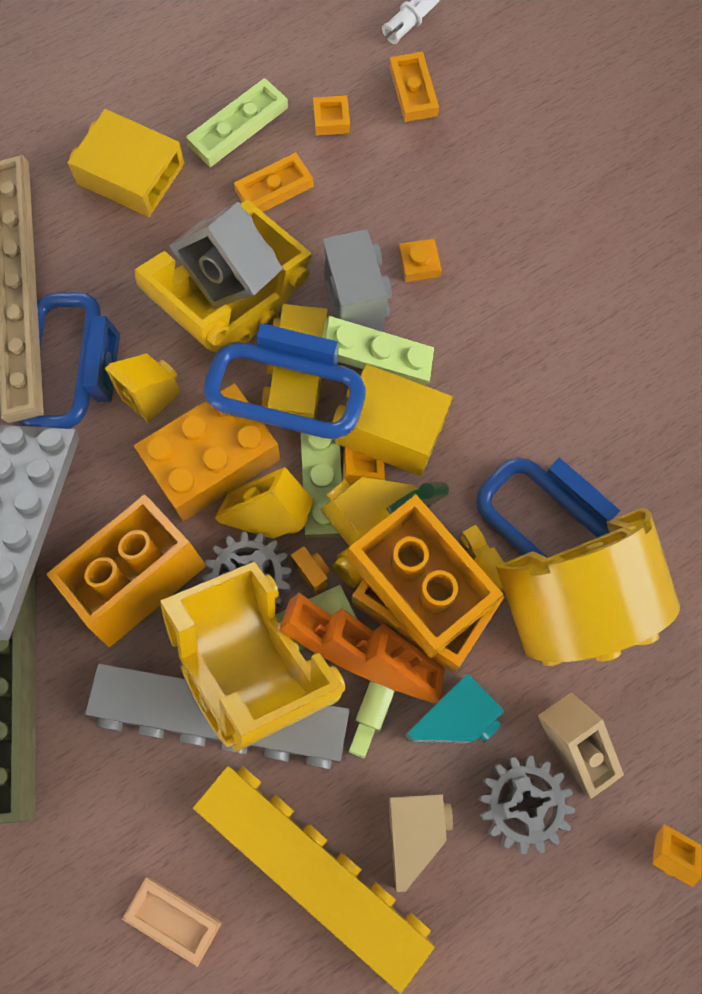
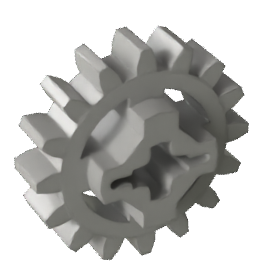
(262, 555)
(532, 825)

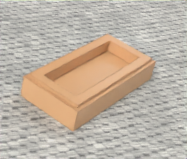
(172, 921)

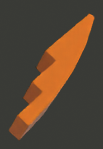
(374, 655)

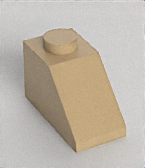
(582, 744)
(417, 834)

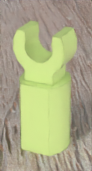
(370, 717)

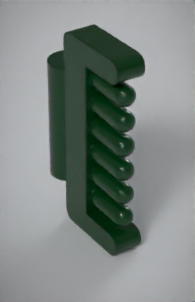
(427, 492)

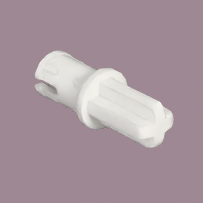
(408, 17)

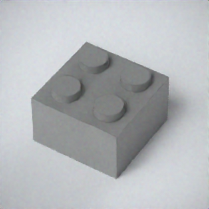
(227, 256)
(355, 280)

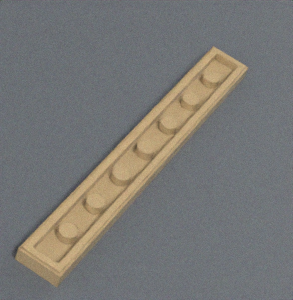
(19, 328)

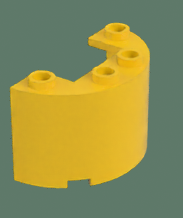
(237, 321)
(593, 595)
(239, 662)

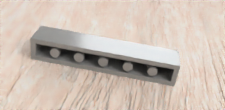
(167, 704)

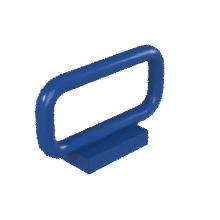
(97, 351)
(293, 352)
(560, 483)

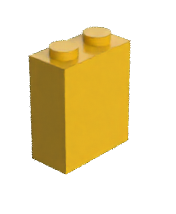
(126, 162)
(396, 420)

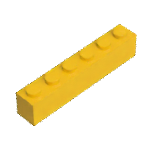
(315, 878)

